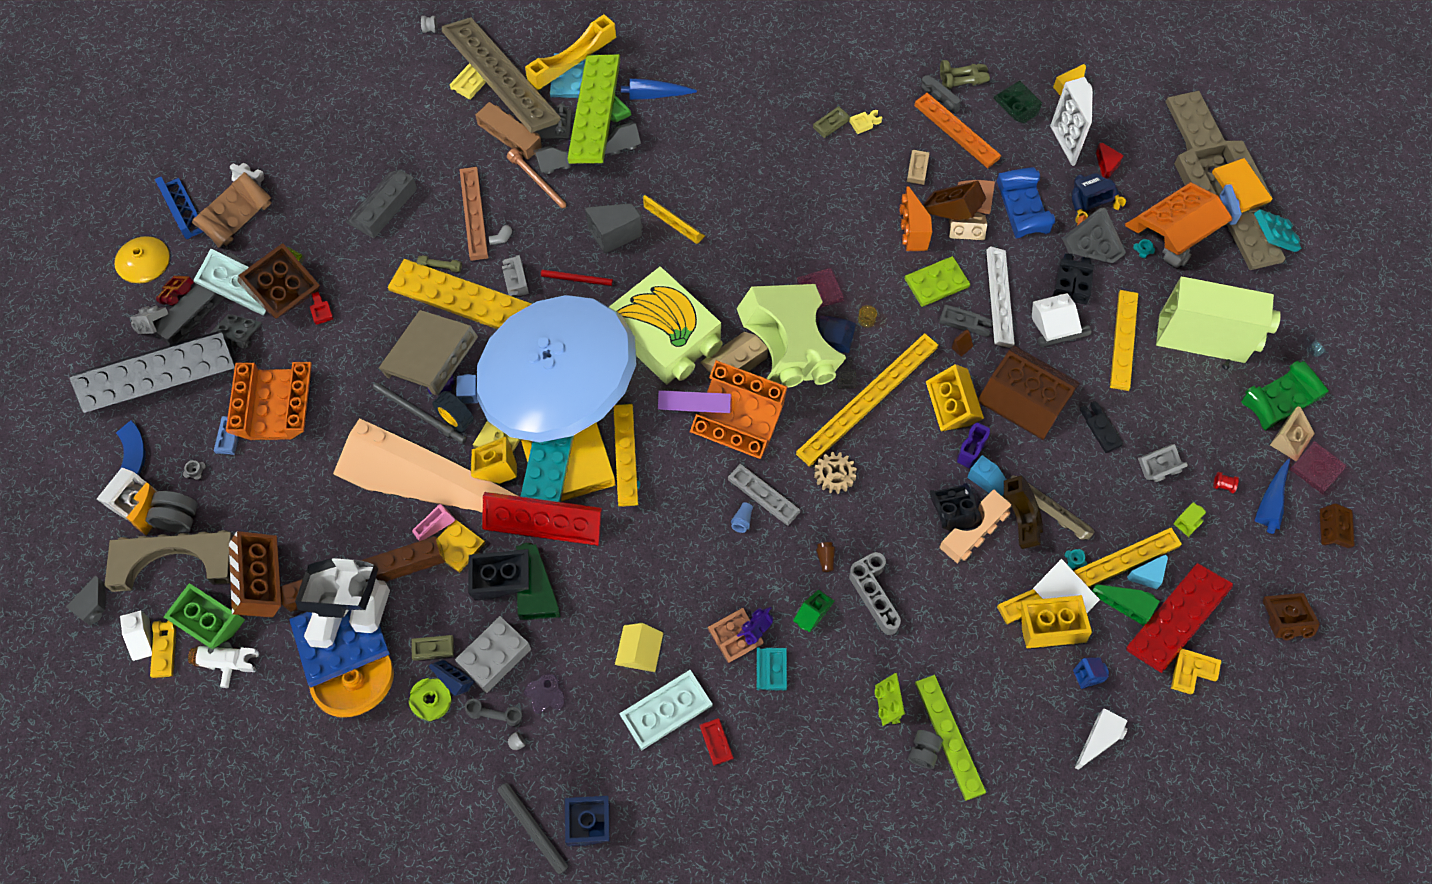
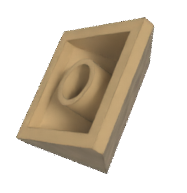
(1293, 435)

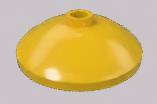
(146, 265)

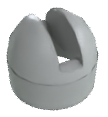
(516, 741)

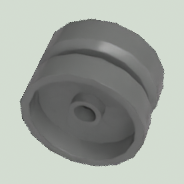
(171, 512)

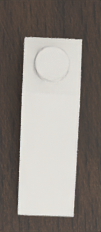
(1105, 732)

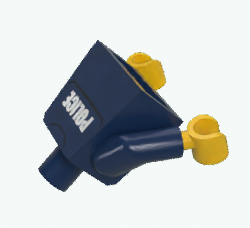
(1094, 191)

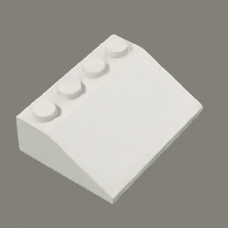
(1073, 117)

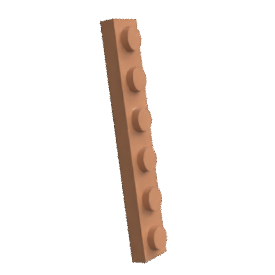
(473, 214)

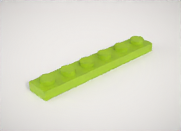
(952, 740)

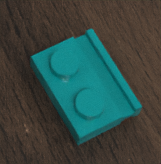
(771, 669)

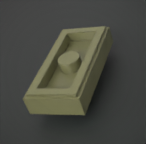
(831, 122)
(432, 647)

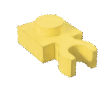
(864, 122)

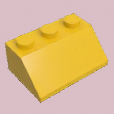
(954, 398)
(1055, 621)

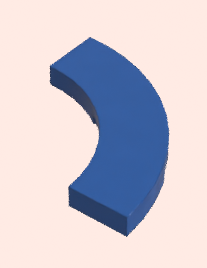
(133, 447)

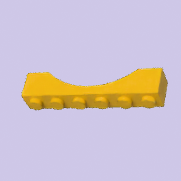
(545, 70)

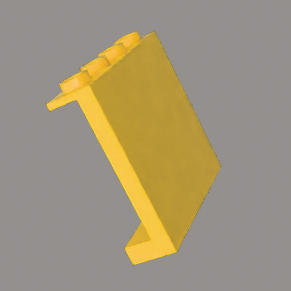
(587, 465)

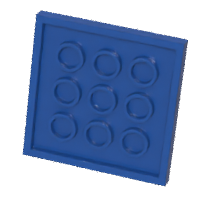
(346, 653)

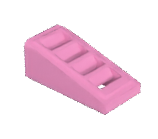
(434, 522)

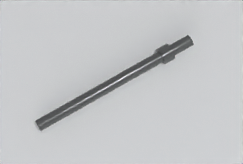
(447, 430)

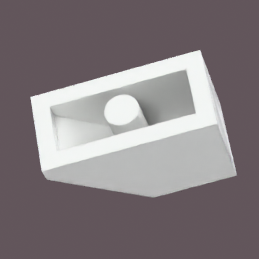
(137, 634)

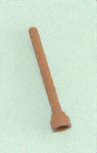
(515, 156)

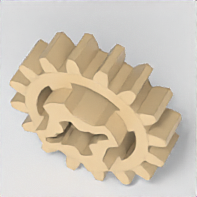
(838, 480)

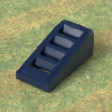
(451, 677)

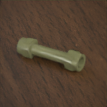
(454, 265)

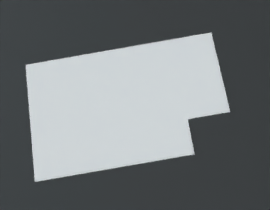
(1063, 583)

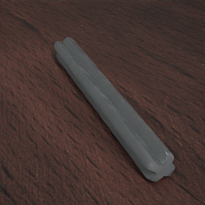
(532, 828)

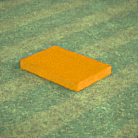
(1245, 184)

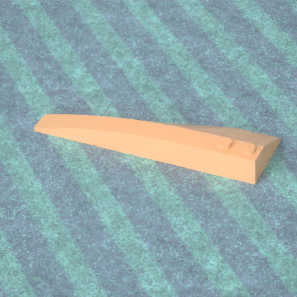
(399, 467)

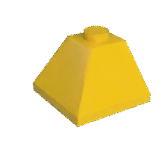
(494, 462)

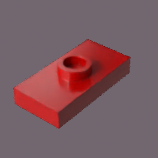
(716, 742)

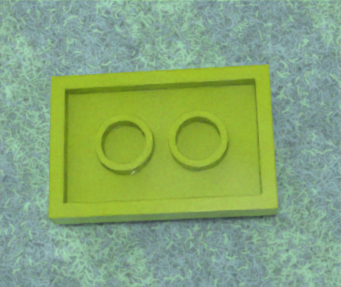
(937, 281)

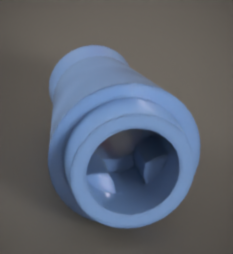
(742, 518)

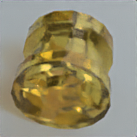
(869, 312)

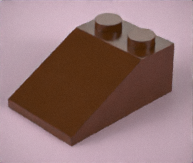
(956, 201)

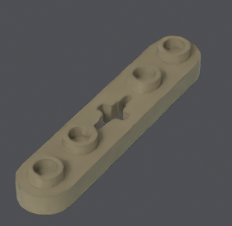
(1064, 517)

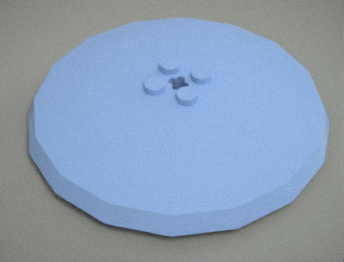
(555, 368)

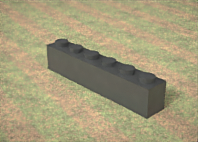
(189, 312)

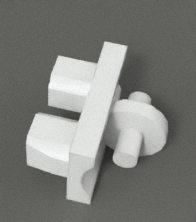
(257, 175)

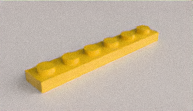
(1124, 340)
(625, 455)

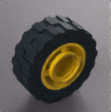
(453, 411)

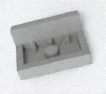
(142, 321)
(1161, 463)

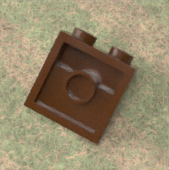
(1291, 616)

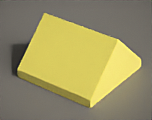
(639, 647)

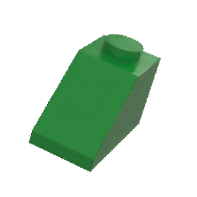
(813, 611)

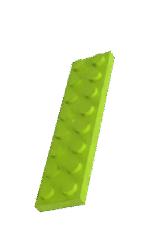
(594, 109)

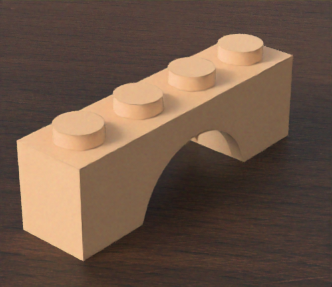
(960, 542)

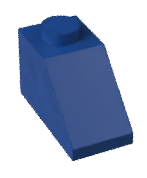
(1090, 672)

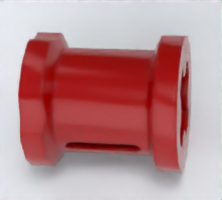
(1225, 482)

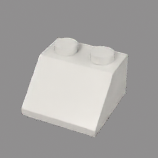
(1056, 317)
(121, 491)

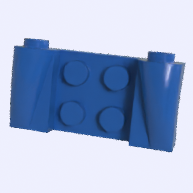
(1023, 202)

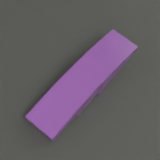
(694, 401)

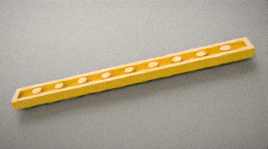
(866, 400)
(1104, 568)

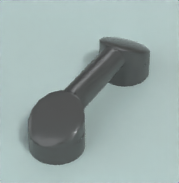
(474, 710)

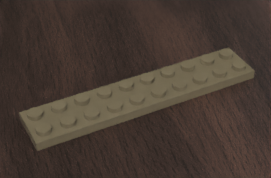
(501, 75)

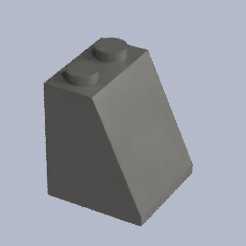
(614, 225)

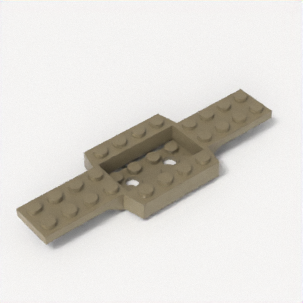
(1205, 150)

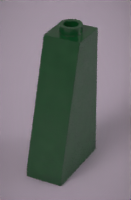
(538, 600)

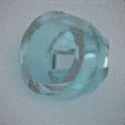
(1317, 347)

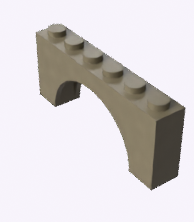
(130, 556)

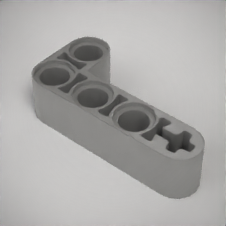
(878, 596)

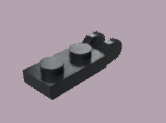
(1101, 427)

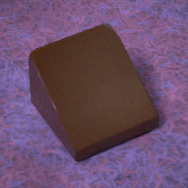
(962, 343)

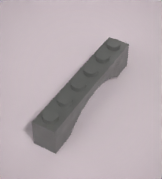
(622, 137)

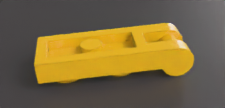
(163, 649)

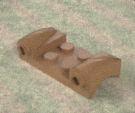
(232, 210)

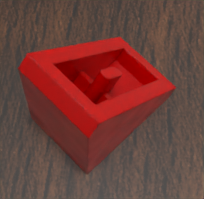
(1108, 160)

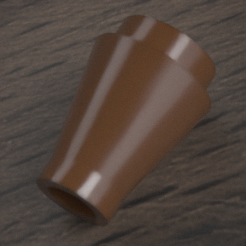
(826, 553)

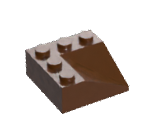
(278, 282)

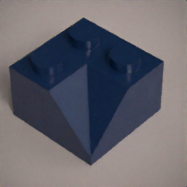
(587, 820)

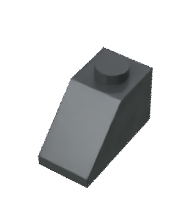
(89, 602)

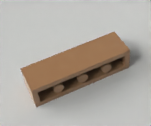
(508, 130)

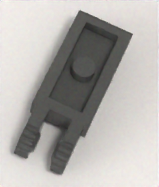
(941, 93)
(965, 320)

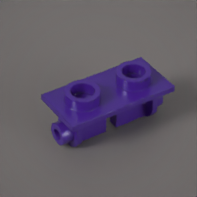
(759, 620)

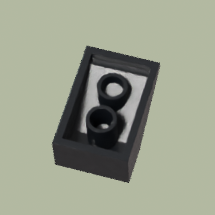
(498, 574)

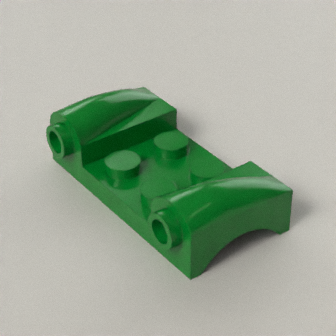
(1281, 397)

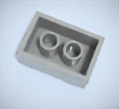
(493, 654)

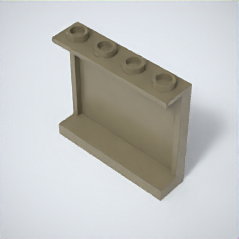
(429, 351)

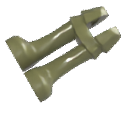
(977, 74)

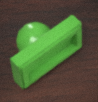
(619, 110)

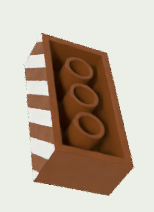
(254, 574)

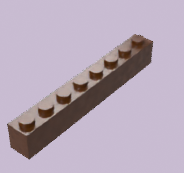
(390, 564)

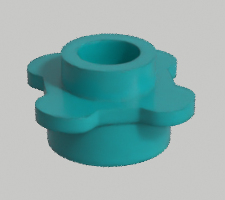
(1147, 244)
(1077, 553)

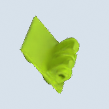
(889, 700)

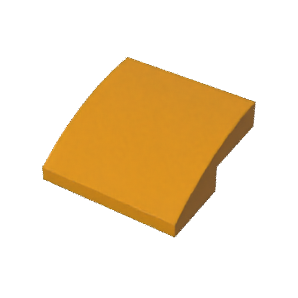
(139, 513)

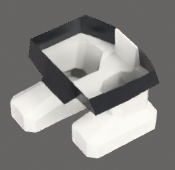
(332, 590)

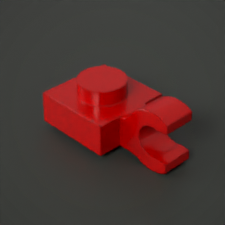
(321, 310)

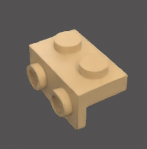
(969, 229)

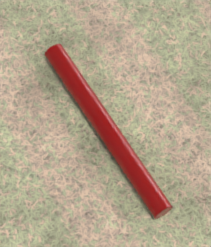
(576, 277)

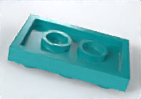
(1278, 230)

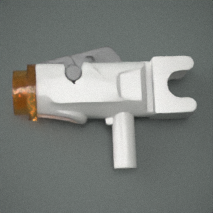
(224, 658)

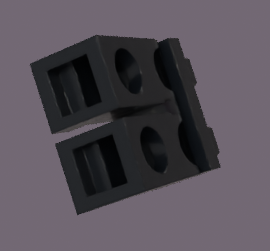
(1075, 273)

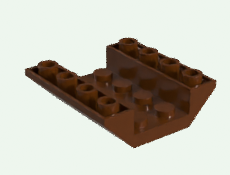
(1028, 392)

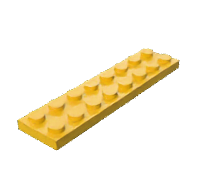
(454, 294)

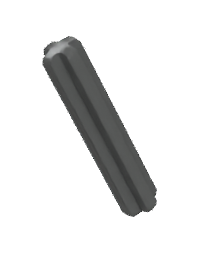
(1085, 332)

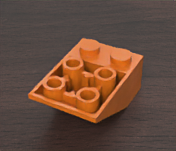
(915, 223)

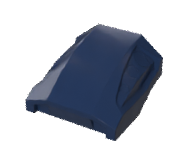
(837, 332)

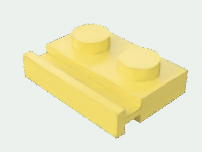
(468, 82)

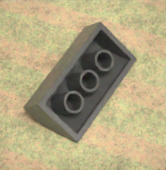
(383, 203)

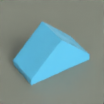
(1150, 573)

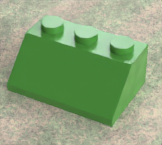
(203, 617)

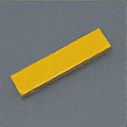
(672, 219)

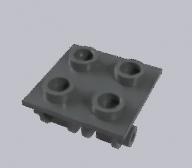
(559, 130)
(238, 330)

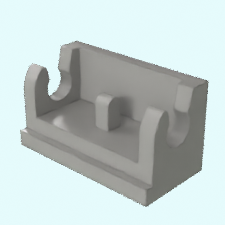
(514, 277)

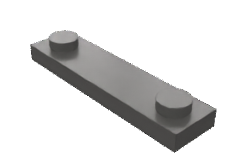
(764, 494)

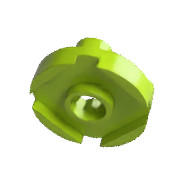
(441, 701)

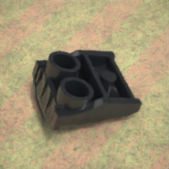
(956, 507)

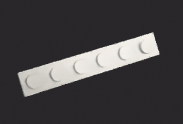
(1000, 297)

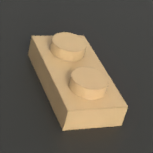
(918, 167)

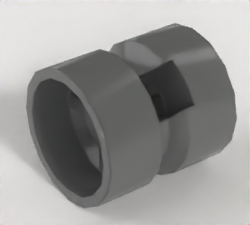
(924, 752)

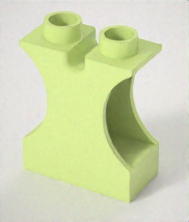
(788, 327)

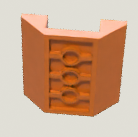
(1183, 217)
(268, 401)
(753, 414)

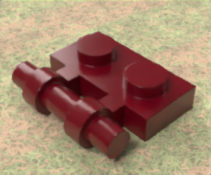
(175, 286)

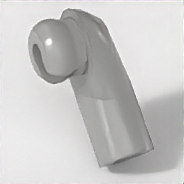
(502, 236)

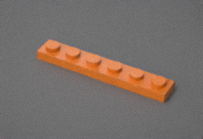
(957, 130)

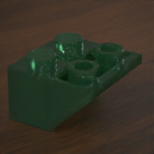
(1019, 102)

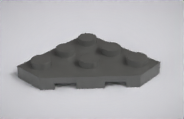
(1095, 238)

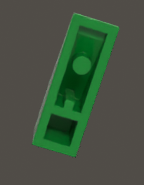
(1131, 602)

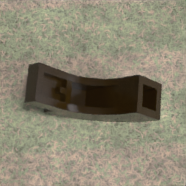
(1026, 509)

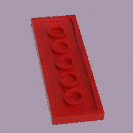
(541, 518)
(1179, 617)

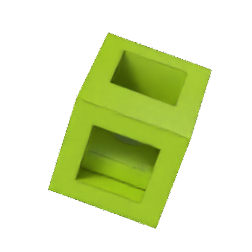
(1190, 519)

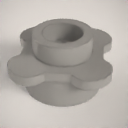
(192, 464)

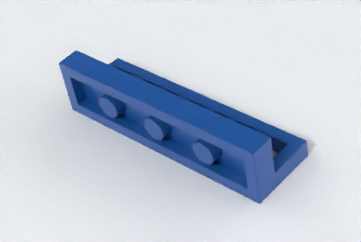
(174, 208)

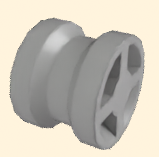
(429, 24)

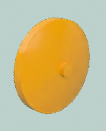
(355, 690)

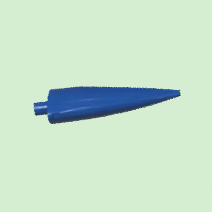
(653, 89)
(1272, 504)

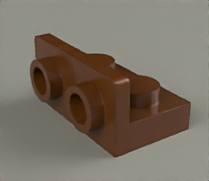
(1337, 525)

